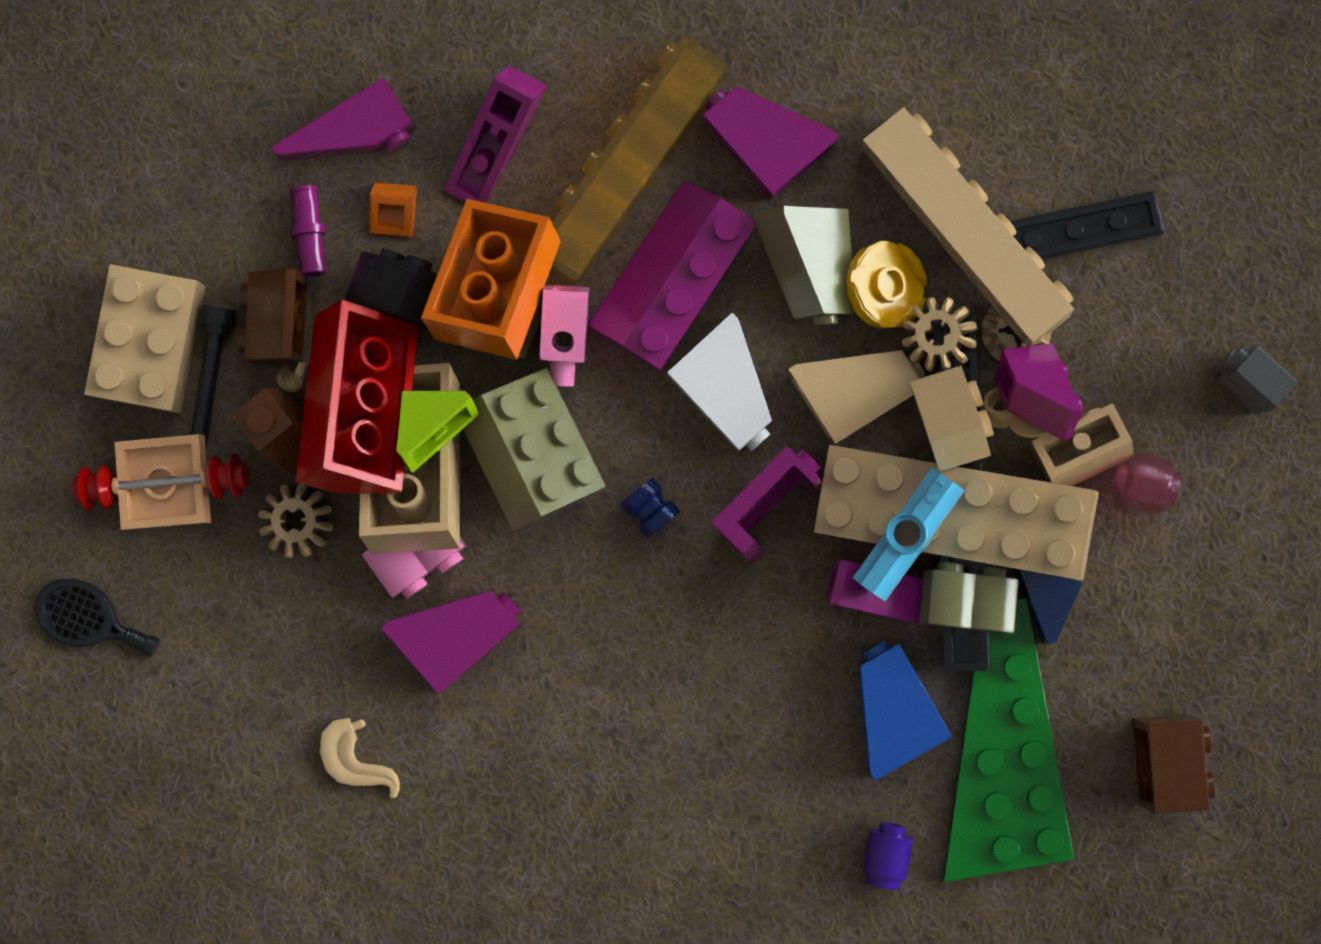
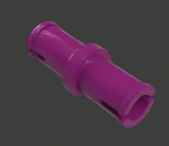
(308, 230)

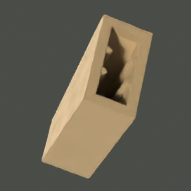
(855, 389)

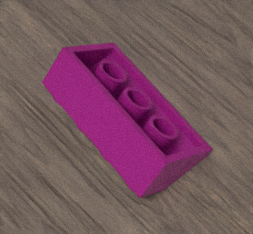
(673, 275)

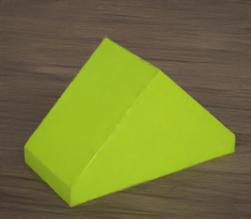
(430, 422)

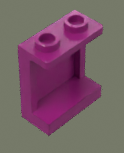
(762, 495)

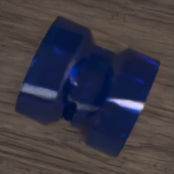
(650, 508)

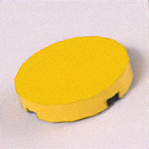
(886, 284)

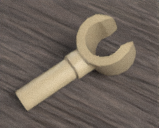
(294, 381)

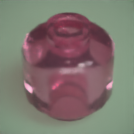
(1147, 483)

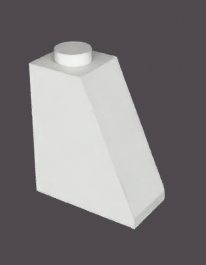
(725, 386)

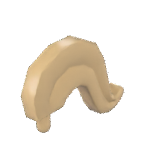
(340, 761)

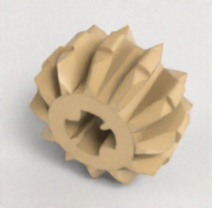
(952, 341)
(295, 535)

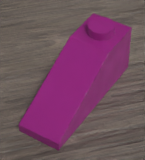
(356, 126)
(495, 134)

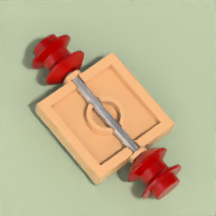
(162, 482)

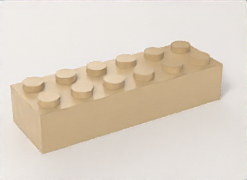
(994, 521)

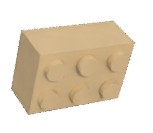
(145, 339)

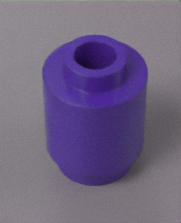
(887, 856)

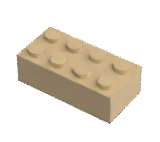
(429, 506)

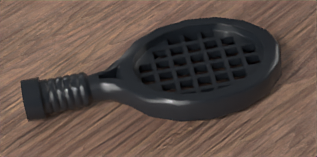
(129, 636)

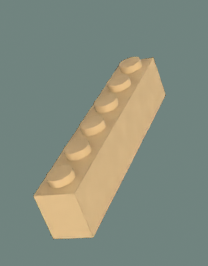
(967, 227)

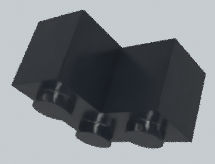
(392, 285)

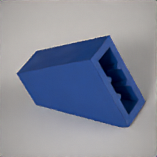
(895, 711)

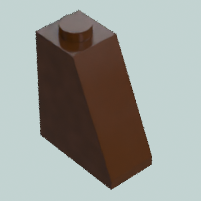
(273, 425)

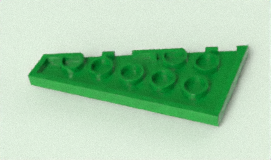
(1008, 779)

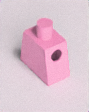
(564, 310)

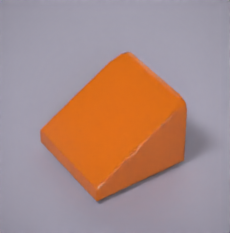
(392, 209)

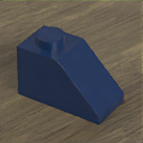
(1048, 601)

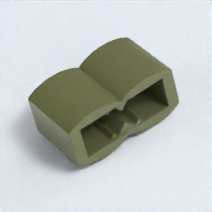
(968, 599)

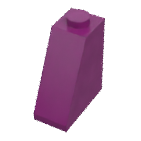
(766, 137)
(847, 592)
(453, 636)

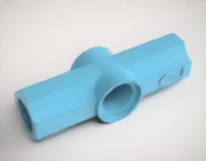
(889, 558)

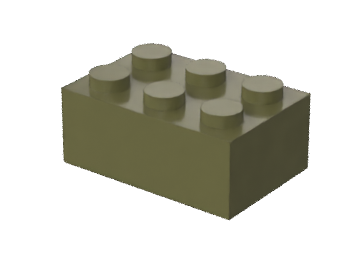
(531, 450)

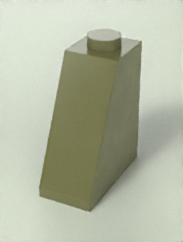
(810, 259)

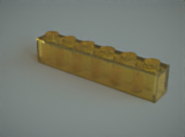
(633, 154)

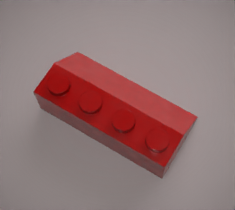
(354, 400)

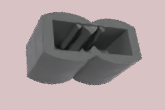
(1255, 378)

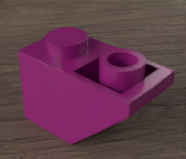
(1038, 389)

